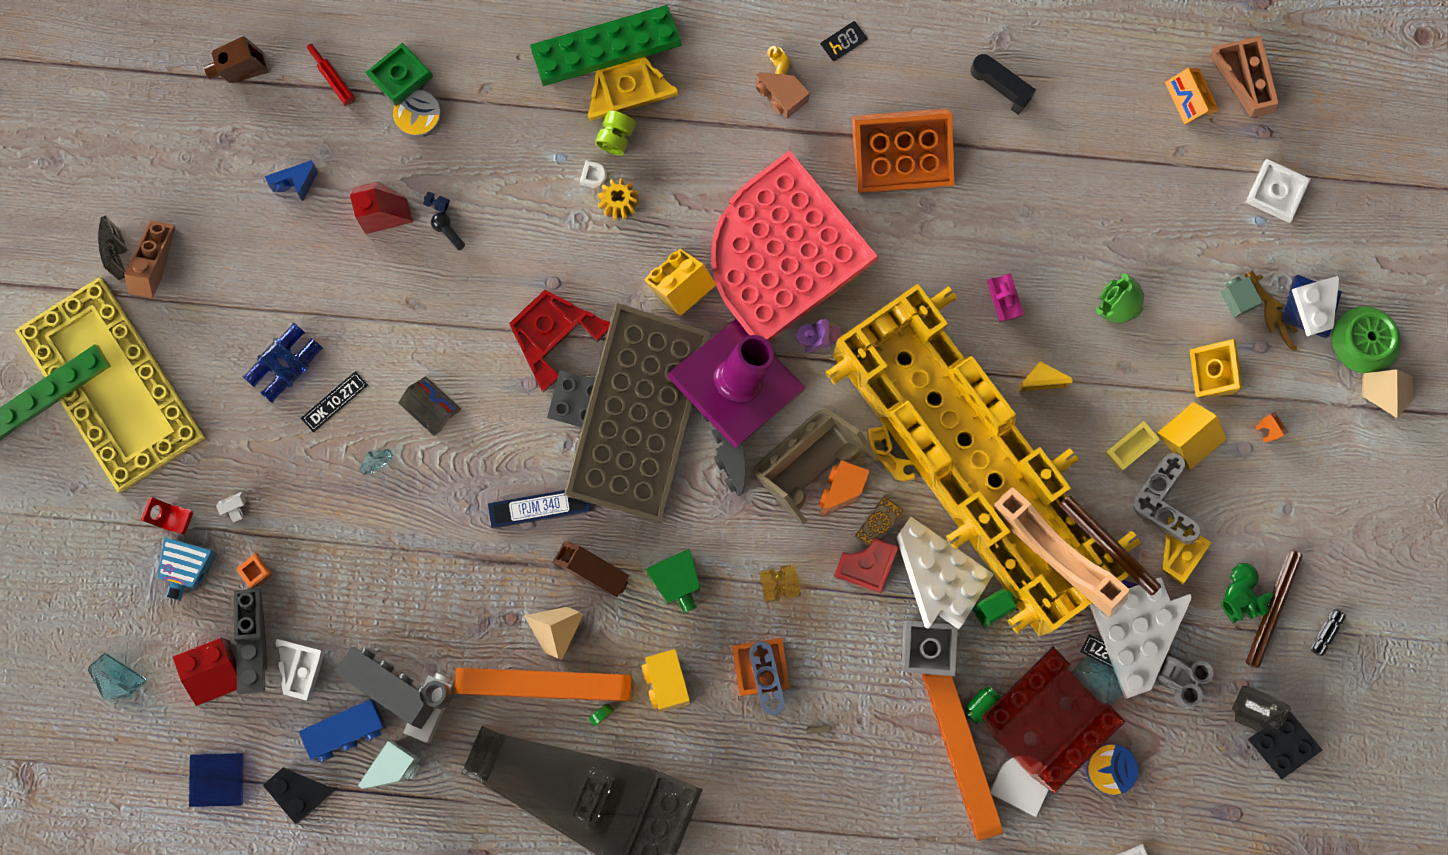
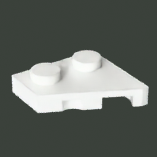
(1317, 305)
(298, 668)

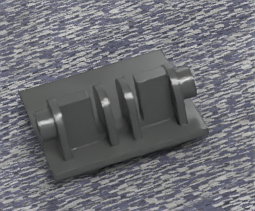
(570, 398)

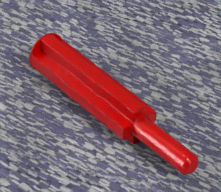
(332, 77)

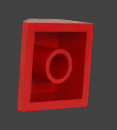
(208, 670)

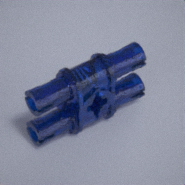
(281, 349)

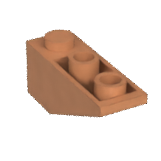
(149, 260)

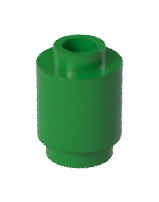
(980, 704)

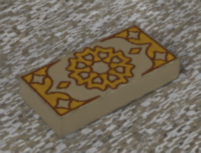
(879, 521)

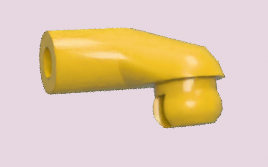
(779, 59)

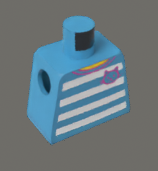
(183, 566)

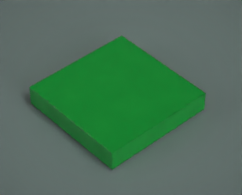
(399, 74)

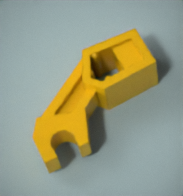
(886, 459)

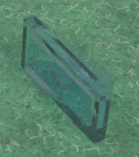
(114, 678)
(1098, 680)

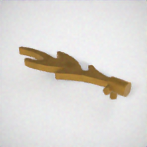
(1271, 313)

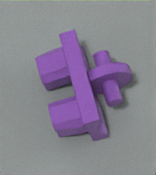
(817, 335)

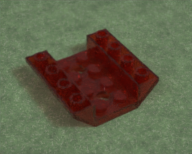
(1062, 736)

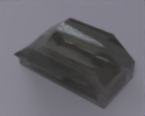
(1259, 710)

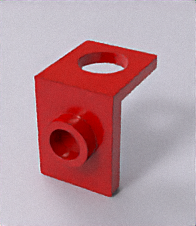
(170, 516)

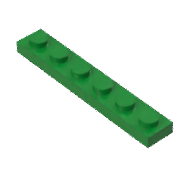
(52, 389)

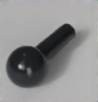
(441, 223)

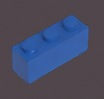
(343, 731)

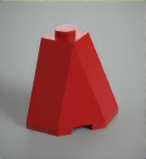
(379, 207)

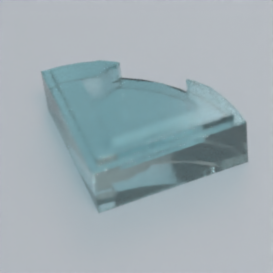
(375, 460)

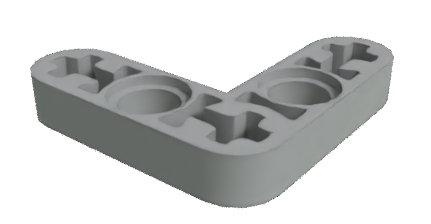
(1157, 497)

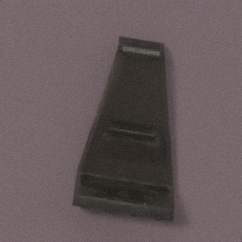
(628, 814)

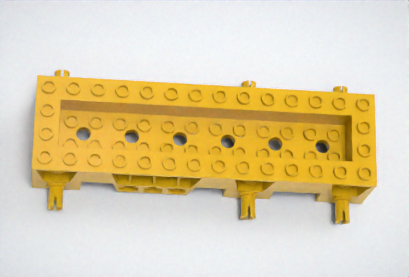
(961, 473)

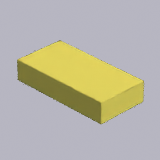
(1132, 446)

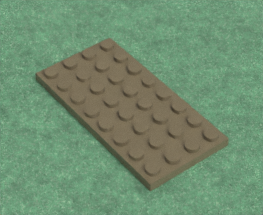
(634, 415)

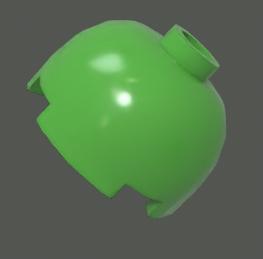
(1121, 300)

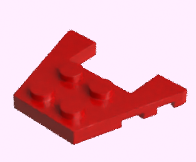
(545, 325)

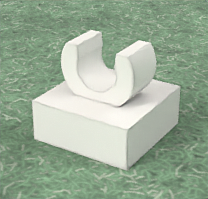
(232, 506)

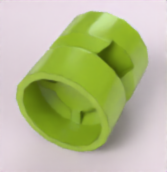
(616, 130)

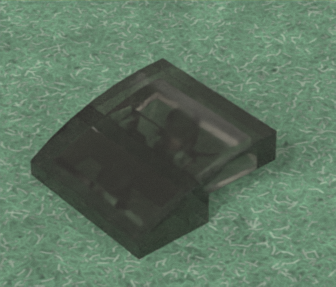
(111, 246)

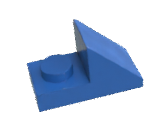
(300, 176)

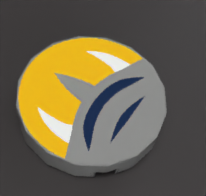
(417, 114)

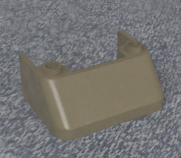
(808, 454)

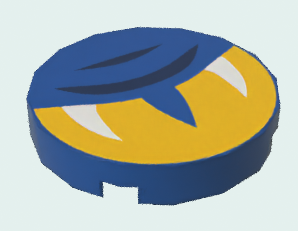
(1112, 769)

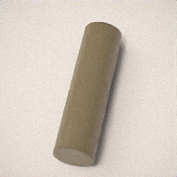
(820, 729)

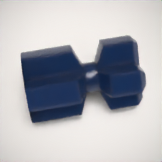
(440, 204)

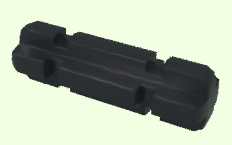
(1328, 632)

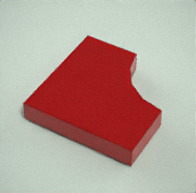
(868, 567)

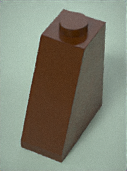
(591, 569)

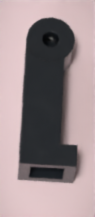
(1003, 81)

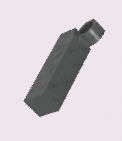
(391, 690)

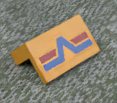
(1191, 95)

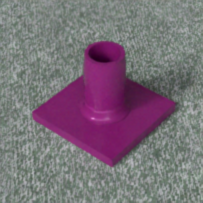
(736, 382)

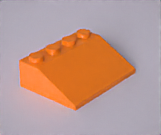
(903, 150)

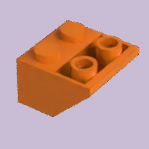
(845, 488)

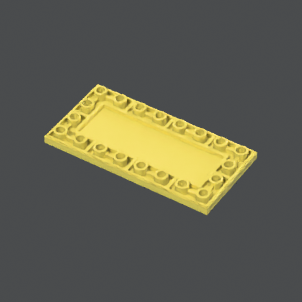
(128, 410)

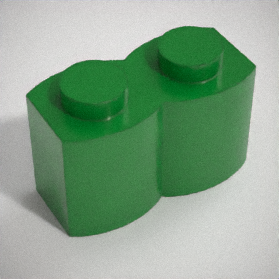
(995, 607)

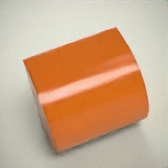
(254, 571)

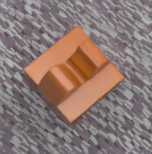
(1275, 426)

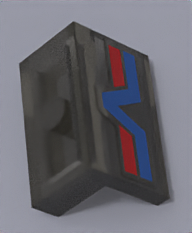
(428, 405)

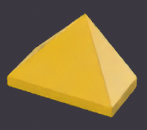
(1044, 378)

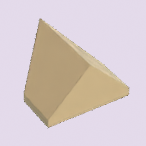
(1388, 390)
(554, 629)

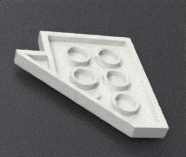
(941, 577)
(1140, 636)

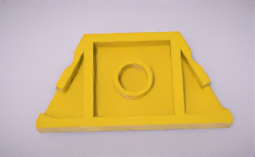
(627, 88)

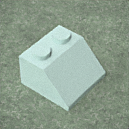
(391, 766)

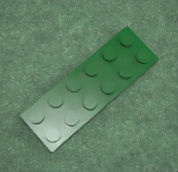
(605, 45)

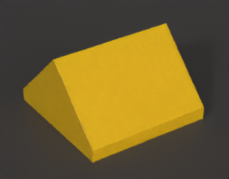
(1216, 369)
(1193, 434)

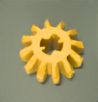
(618, 207)

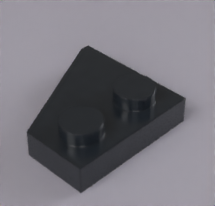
(296, 793)

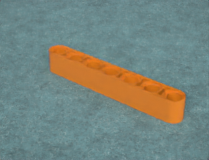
(542, 684)
(963, 756)

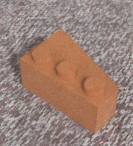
(1247, 74)

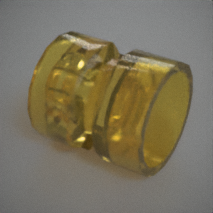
(770, 583)

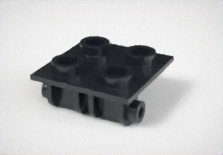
(1286, 748)

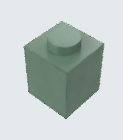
(1241, 296)

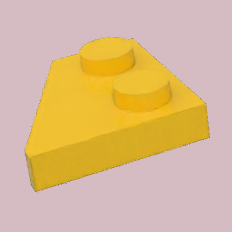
(1179, 558)

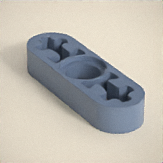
(756, 661)

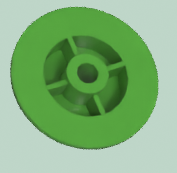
(1366, 339)

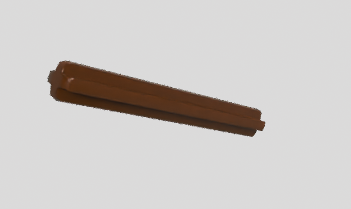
(1110, 545)
(1277, 602)

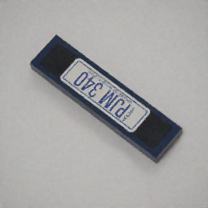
(534, 509)

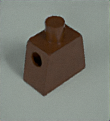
(236, 61)

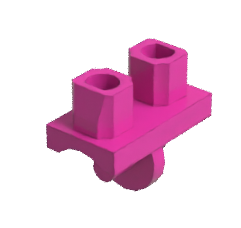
(1005, 298)

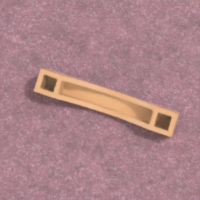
(1091, 580)

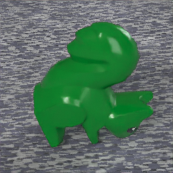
(1240, 596)

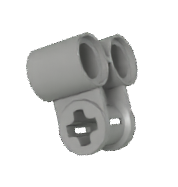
(1182, 677)

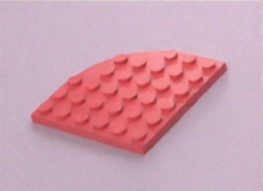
(783, 249)

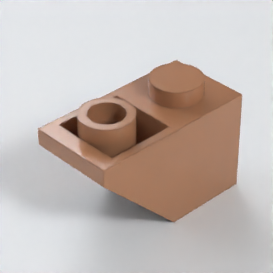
(783, 91)

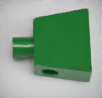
(676, 580)

